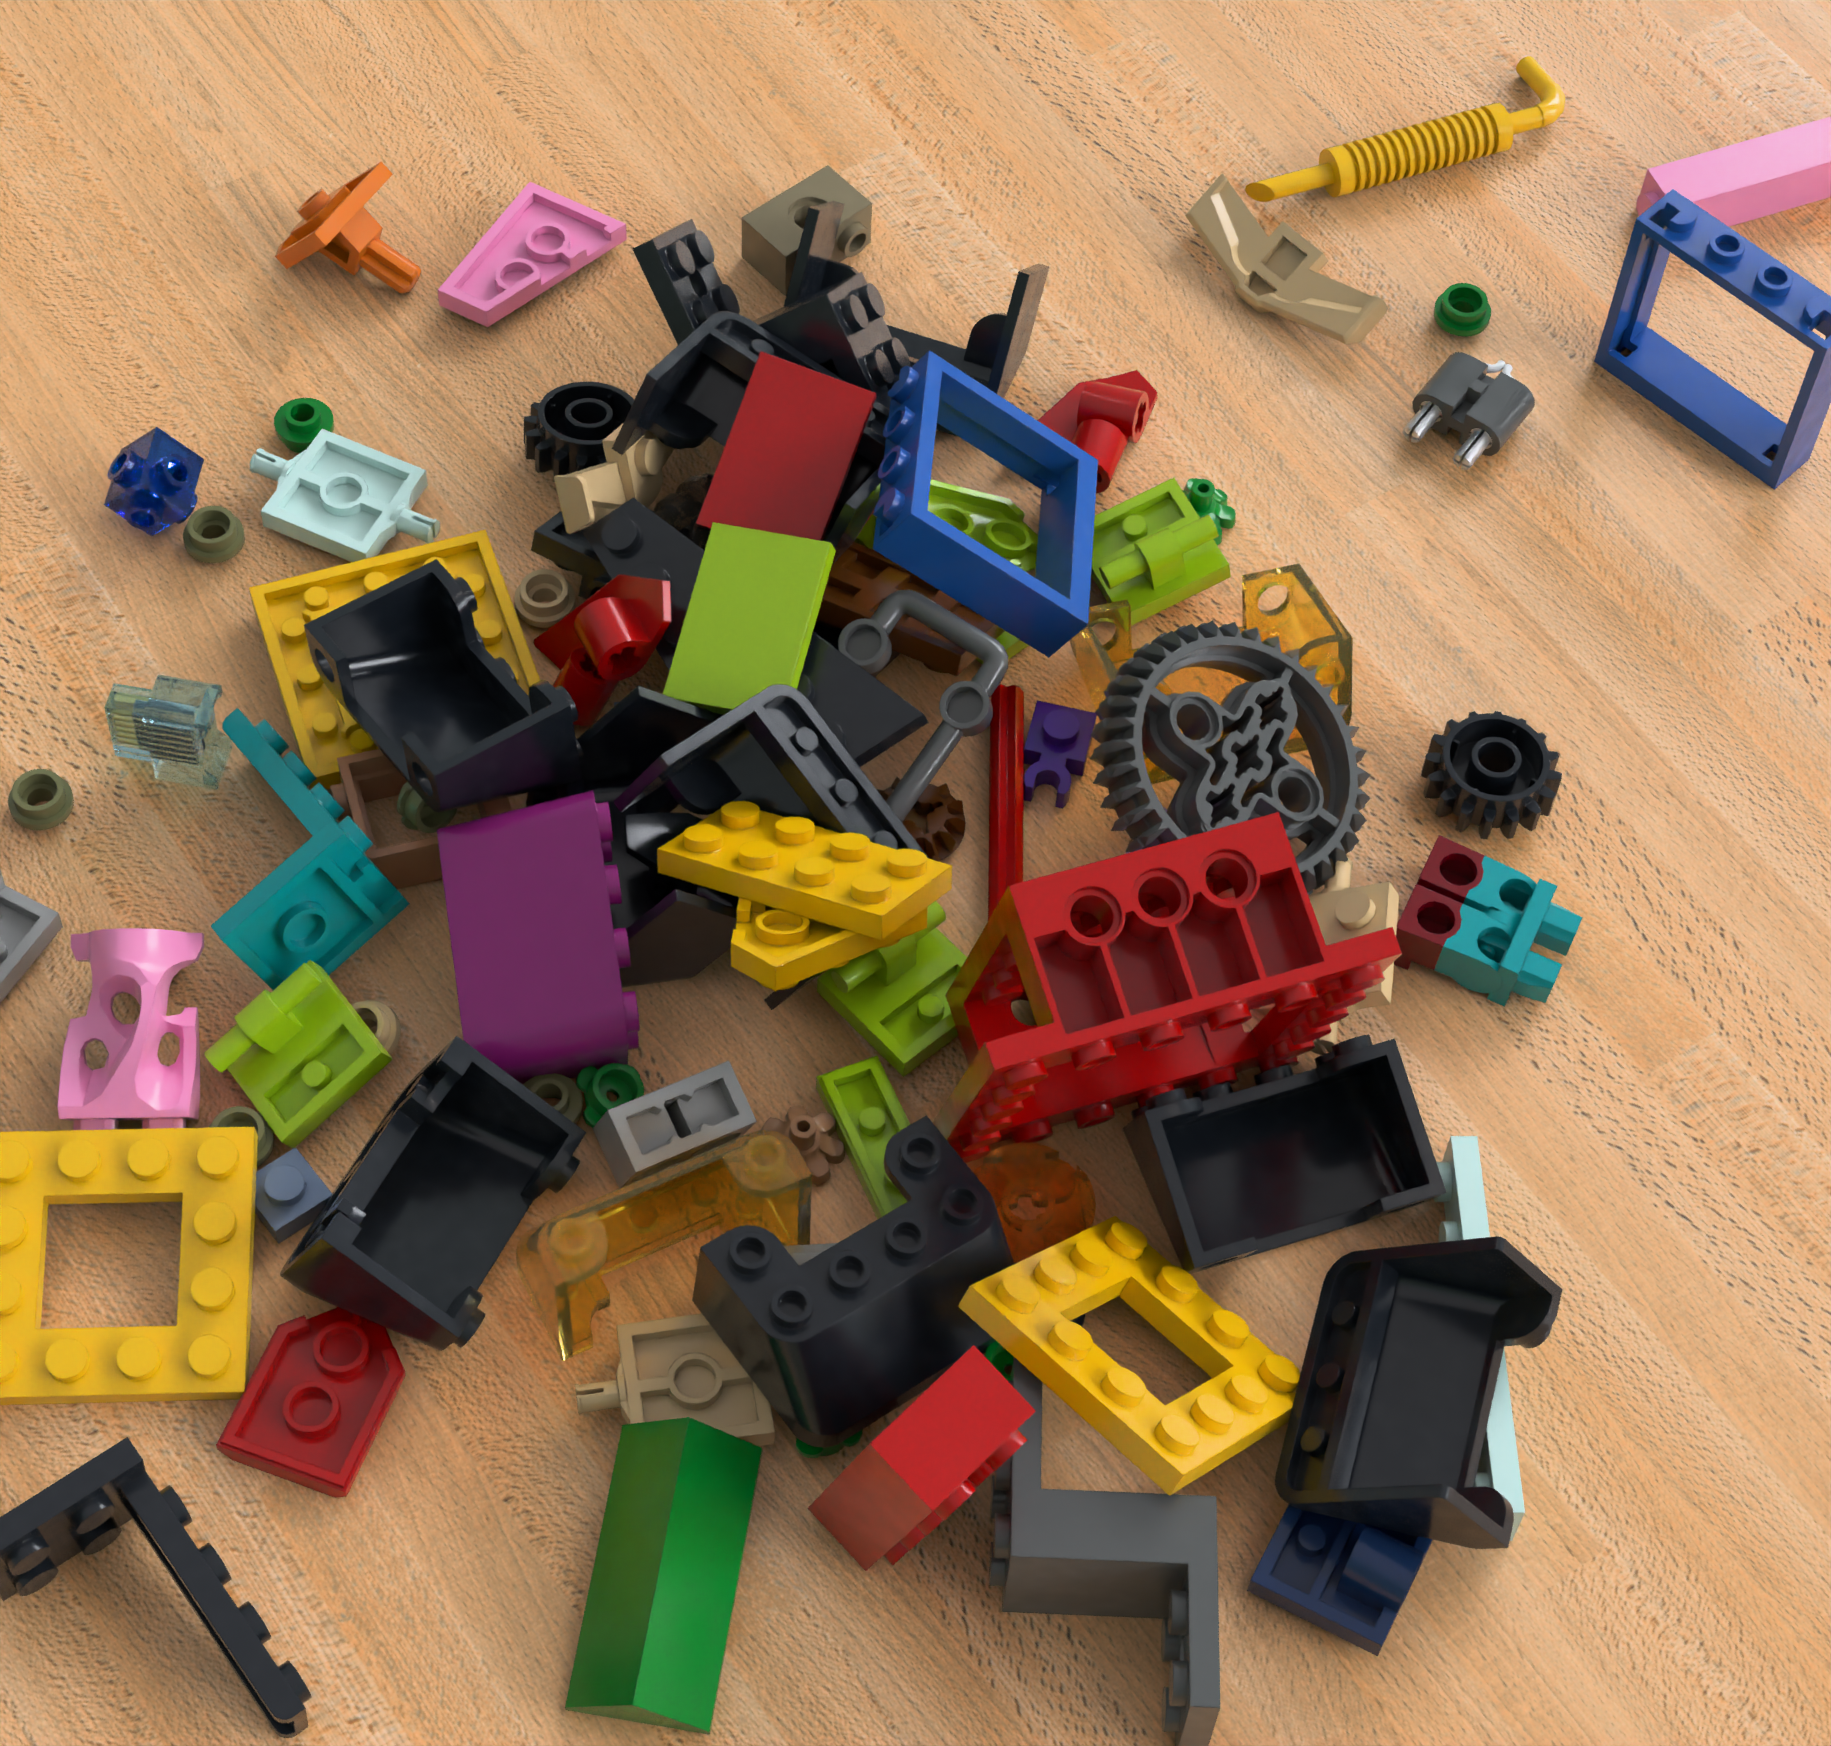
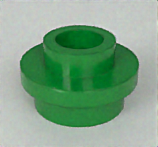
(1462, 310)
(301, 421)

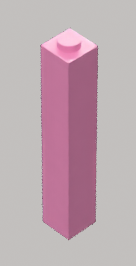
(1750, 176)

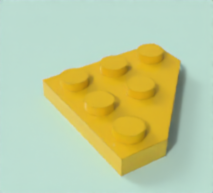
(788, 948)

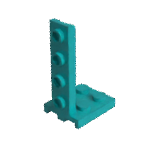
(323, 895)

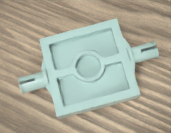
(344, 497)

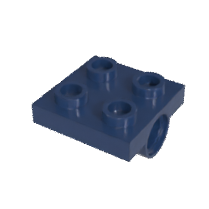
(1339, 1574)

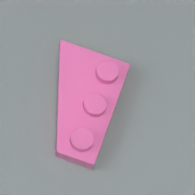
(526, 253)

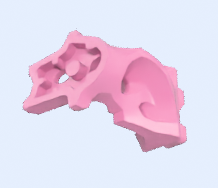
(133, 1079)

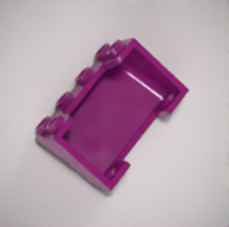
(539, 938)

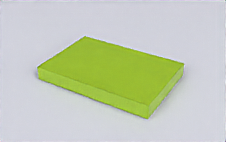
(748, 616)

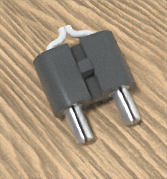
(1473, 404)

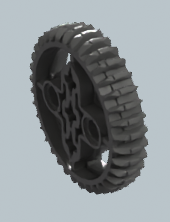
(1247, 759)

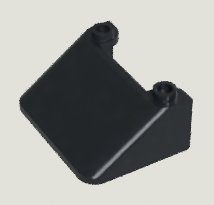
(1406, 1385)

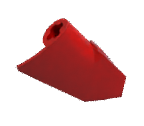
(1103, 418)
(607, 640)

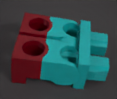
(1480, 922)

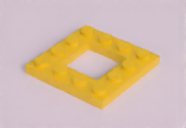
(284, 606)
(1032, 1314)
(210, 1345)

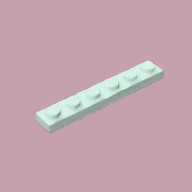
(1468, 1220)

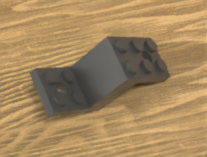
(1114, 1560)

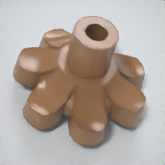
(811, 1139)

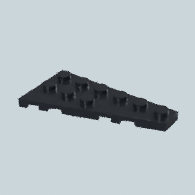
(849, 699)

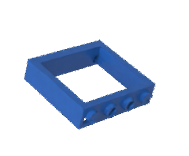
(1685, 386)
(1037, 609)

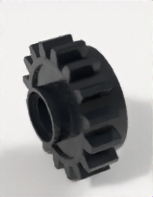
(570, 426)
(1491, 773)

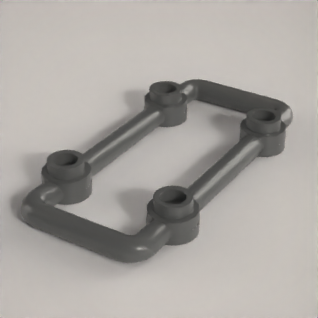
(963, 705)

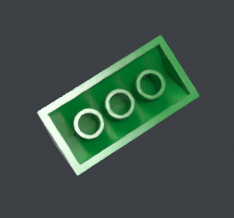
(665, 1575)

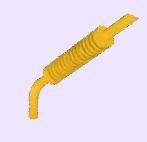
(1421, 146)

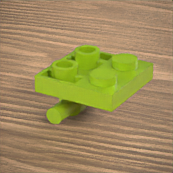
(1155, 551)
(899, 994)
(299, 1053)

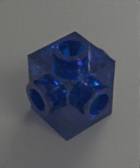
(154, 482)

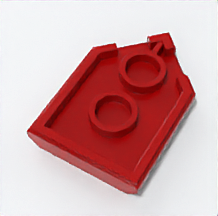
(316, 1401)

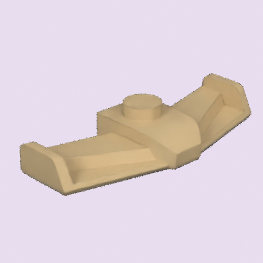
(1280, 270)
(600, 489)

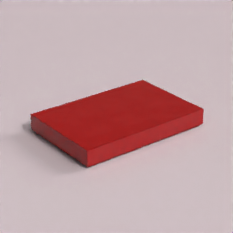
(787, 451)

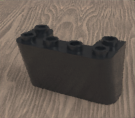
(437, 699)
(1285, 1155)

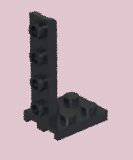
(86, 1516)

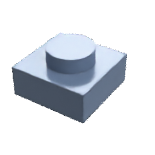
(289, 1195)

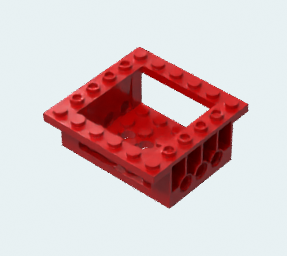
(1145, 983)

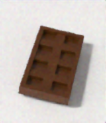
(866, 578)

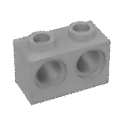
(674, 1124)

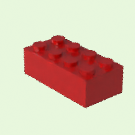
(925, 1462)

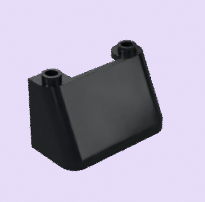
(435, 1199)

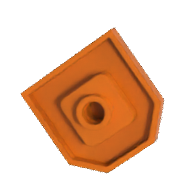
(348, 233)

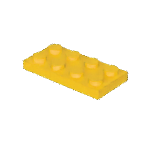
(806, 869)

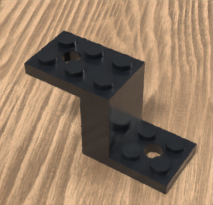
(832, 324)

